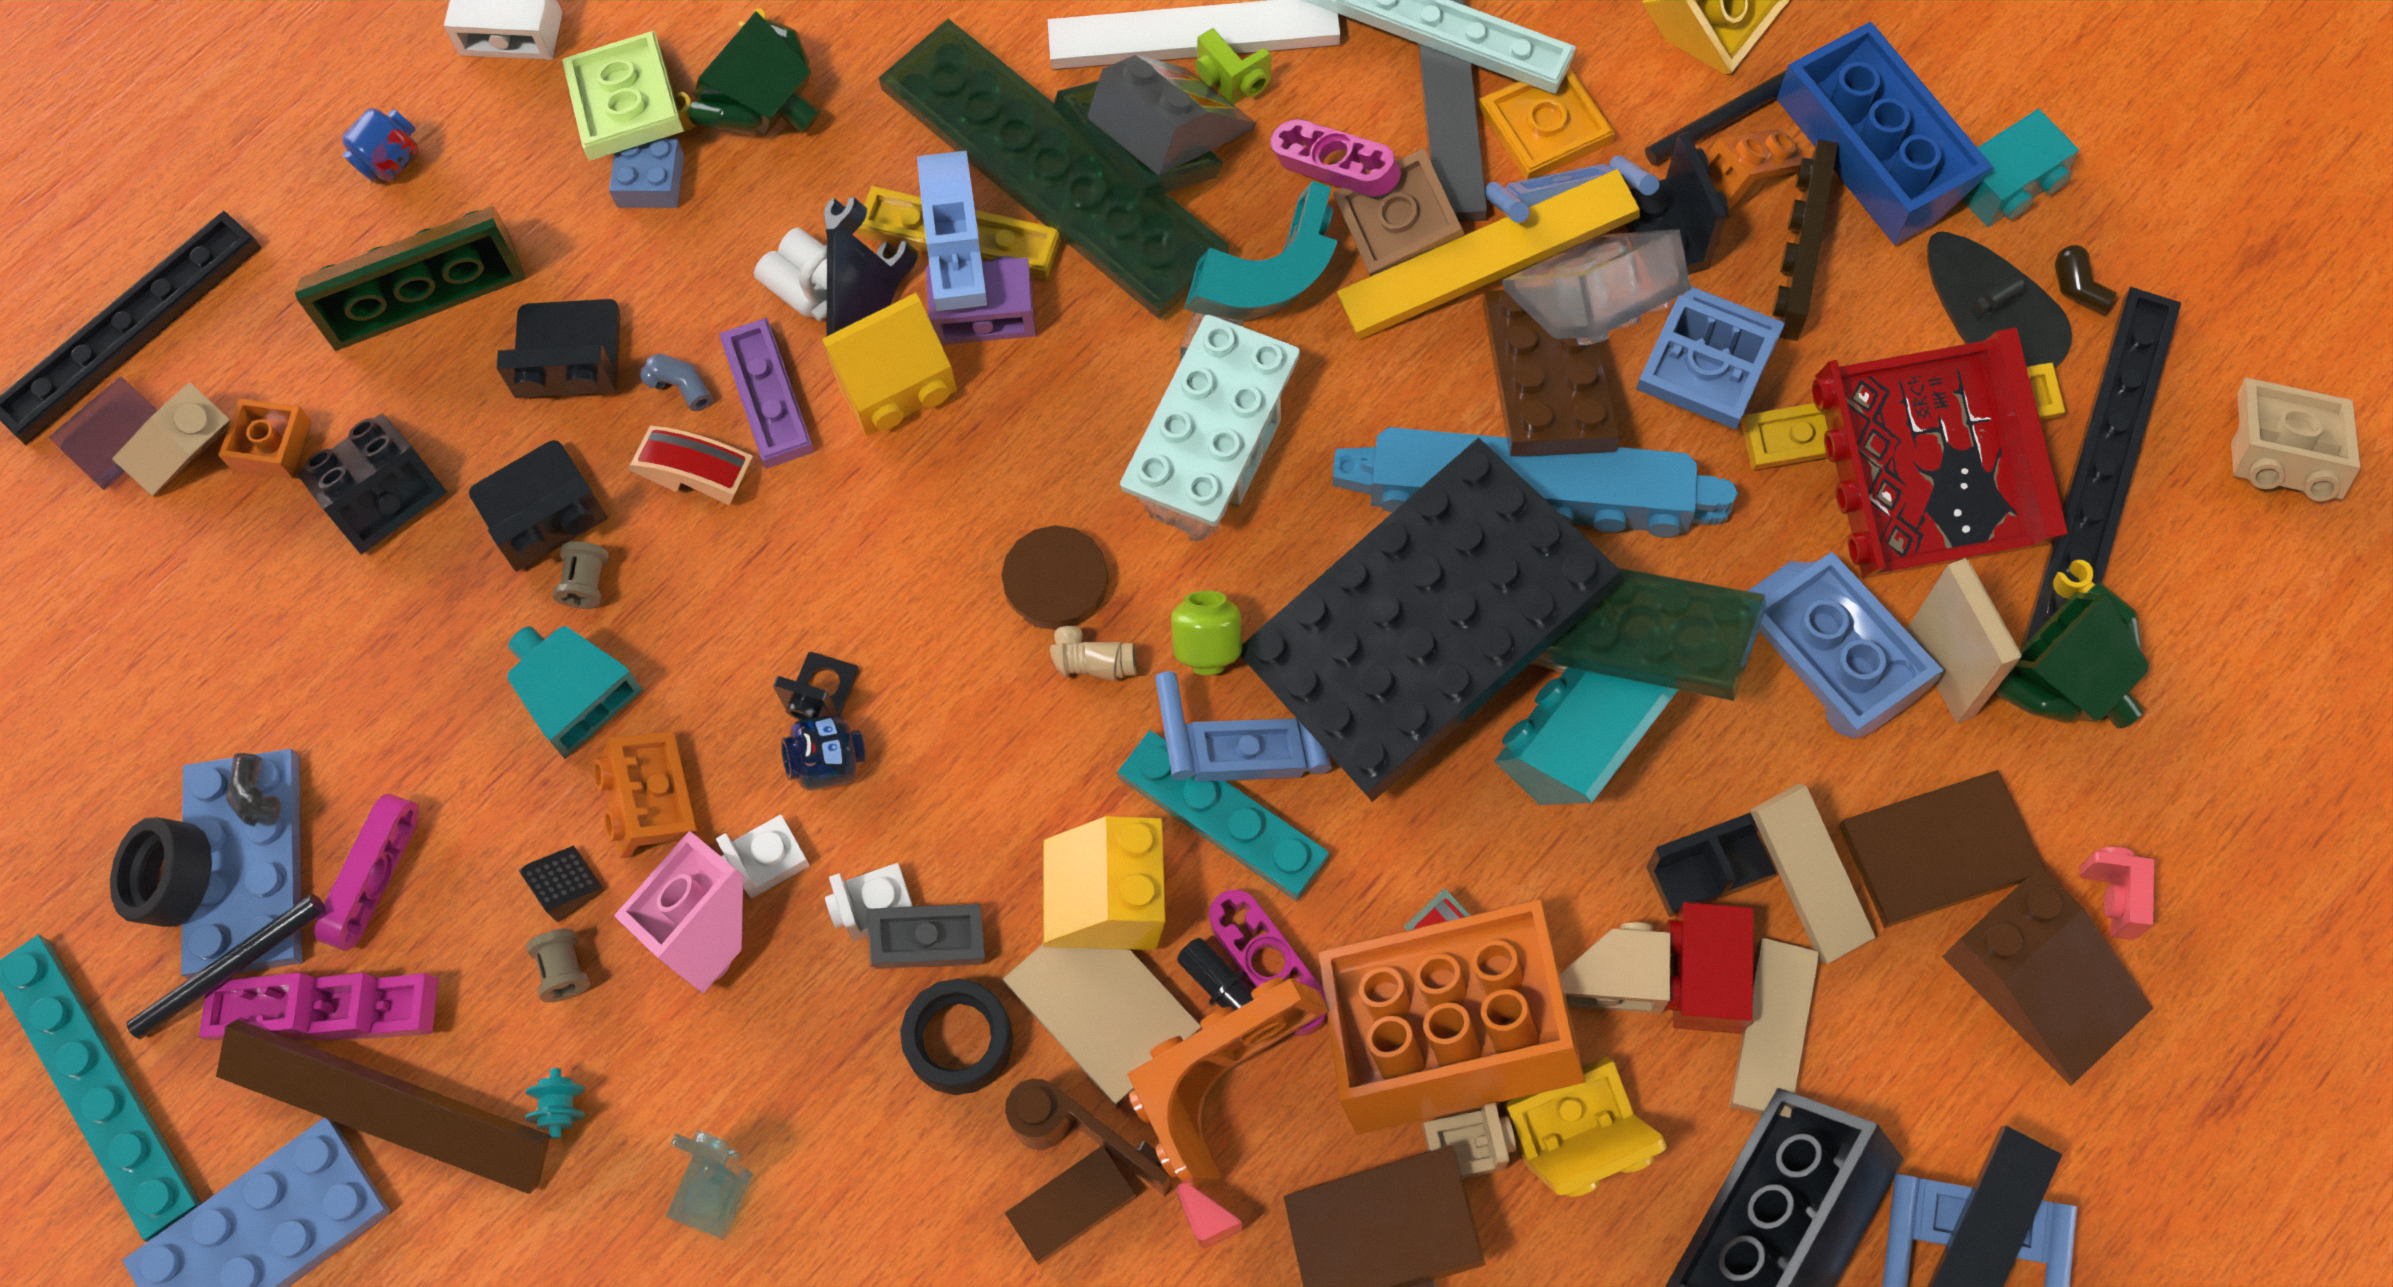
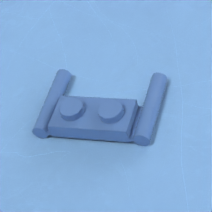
(1519, 196)
(1234, 747)
(1930, 1211)

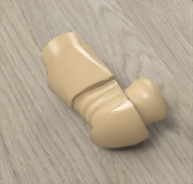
(1097, 659)

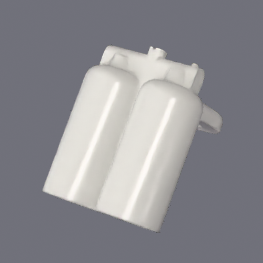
(797, 273)

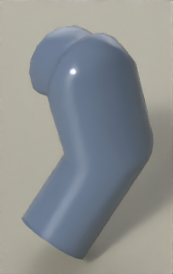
(684, 375)

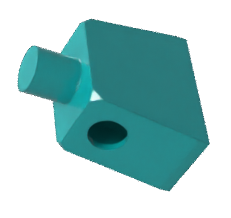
(568, 685)

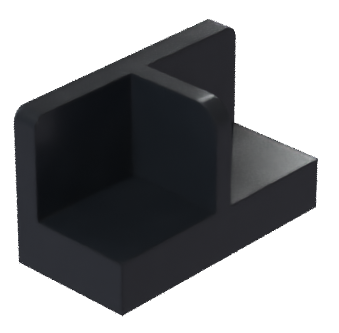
(1710, 864)

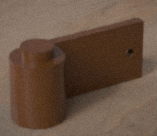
(1045, 1114)

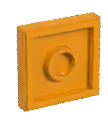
(1546, 128)

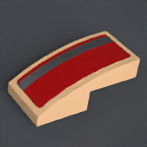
(687, 458)

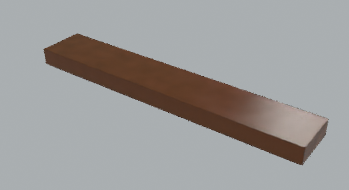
(383, 1106)

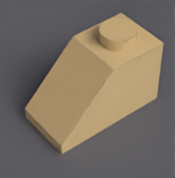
(171, 439)
(1622, 972)

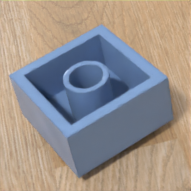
(648, 175)

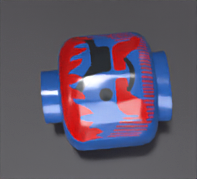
(380, 144)

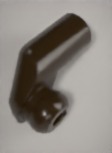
(2077, 282)

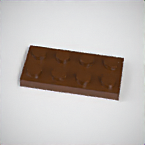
(1547, 387)

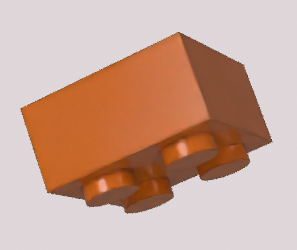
(265, 438)

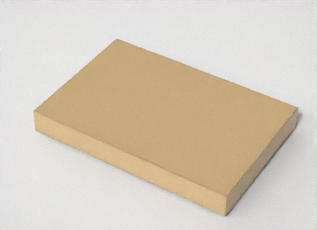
(1965, 639)
(1100, 1010)

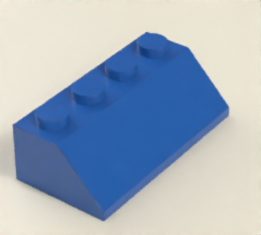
(1892, 134)

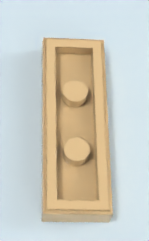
(1812, 873)
(1775, 1038)

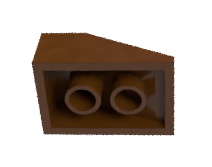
(2050, 975)

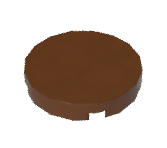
(1055, 577)

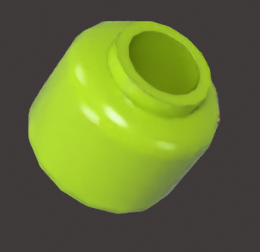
(1206, 632)

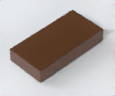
(1070, 1205)

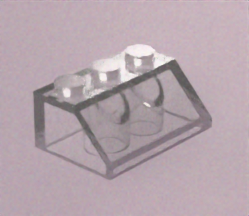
(1602, 284)

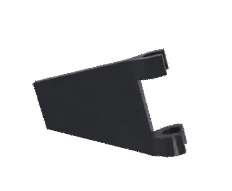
(856, 276)

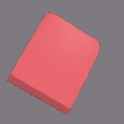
(1206, 1218)

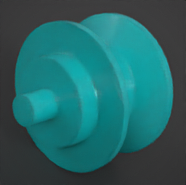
(555, 1103)

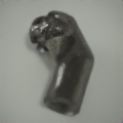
(246, 797)

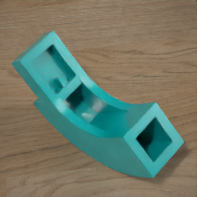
(1254, 289)

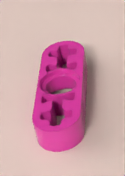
(1349, 171)
(366, 872)
(1256, 919)

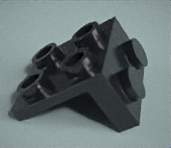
(563, 349)
(536, 504)

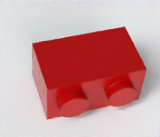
(1712, 968)

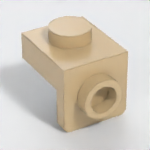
(1477, 1137)

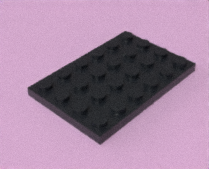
(1429, 617)

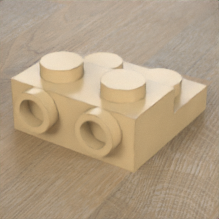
(2295, 440)

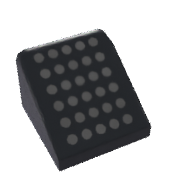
(561, 882)

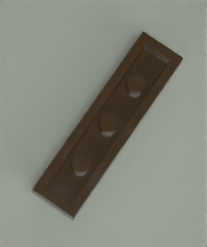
(1801, 257)

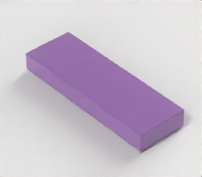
(766, 393)

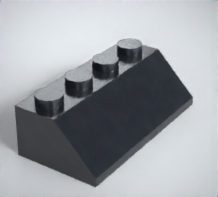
(1792, 1200)

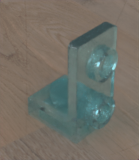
(710, 1185)

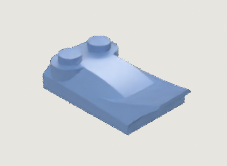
(1843, 644)

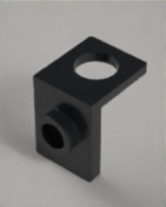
(811, 702)

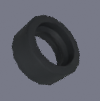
(183, 876)
(921, 1011)

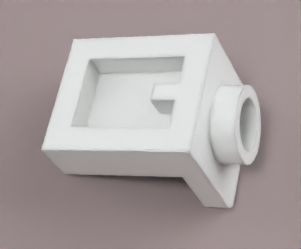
(764, 855)
(872, 890)

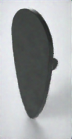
(1992, 295)

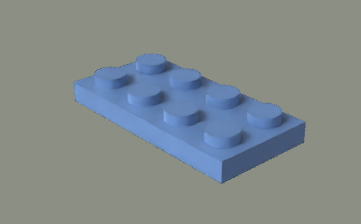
(252, 867)
(268, 1221)

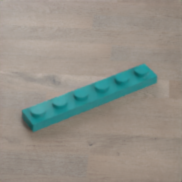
(96, 1088)

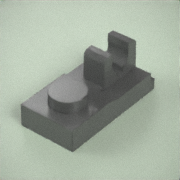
(925, 936)

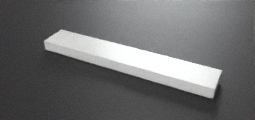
(1175, 31)

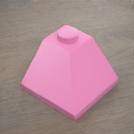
(689, 912)

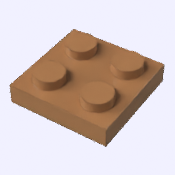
(1403, 221)

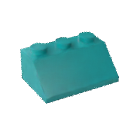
(1579, 735)

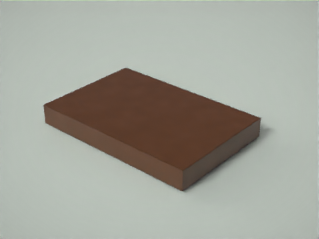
(1941, 848)
(1386, 1225)

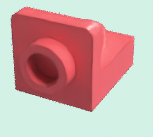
(2130, 891)

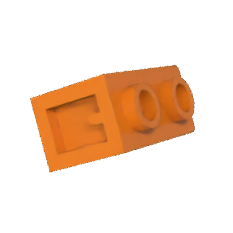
(1746, 157)

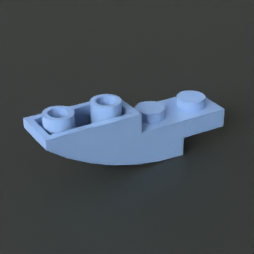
(951, 231)

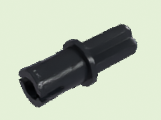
(1214, 975)

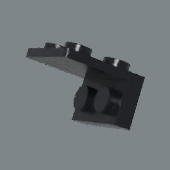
(1685, 203)
(370, 482)

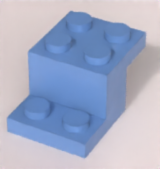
(1710, 356)

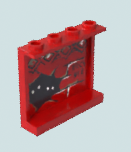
(1939, 456)

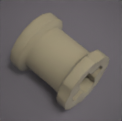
(580, 575)
(558, 965)

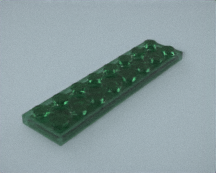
(1048, 167)

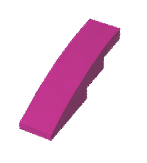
(324, 1006)

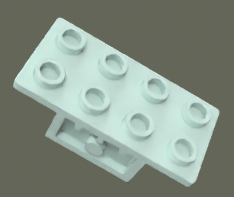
(1212, 422)

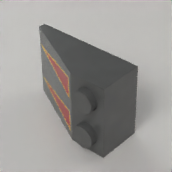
(1163, 113)

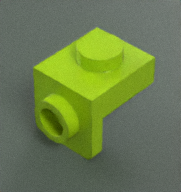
(1227, 72)

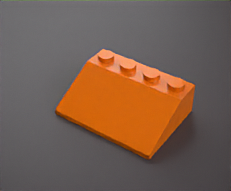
(1448, 1018)

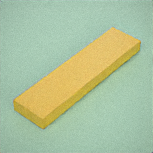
(899, 218)

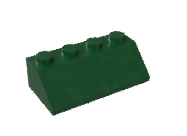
(410, 278)

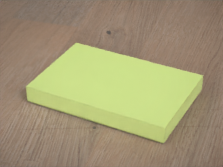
(622, 95)

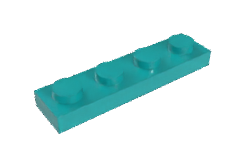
(1226, 819)

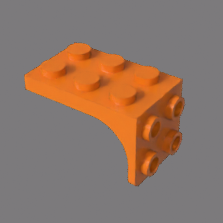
(1180, 1074)

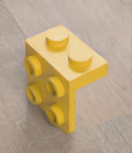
(1582, 1132)

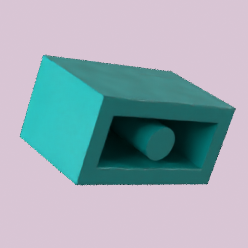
(2025, 162)

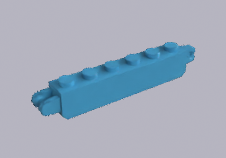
(1599, 490)

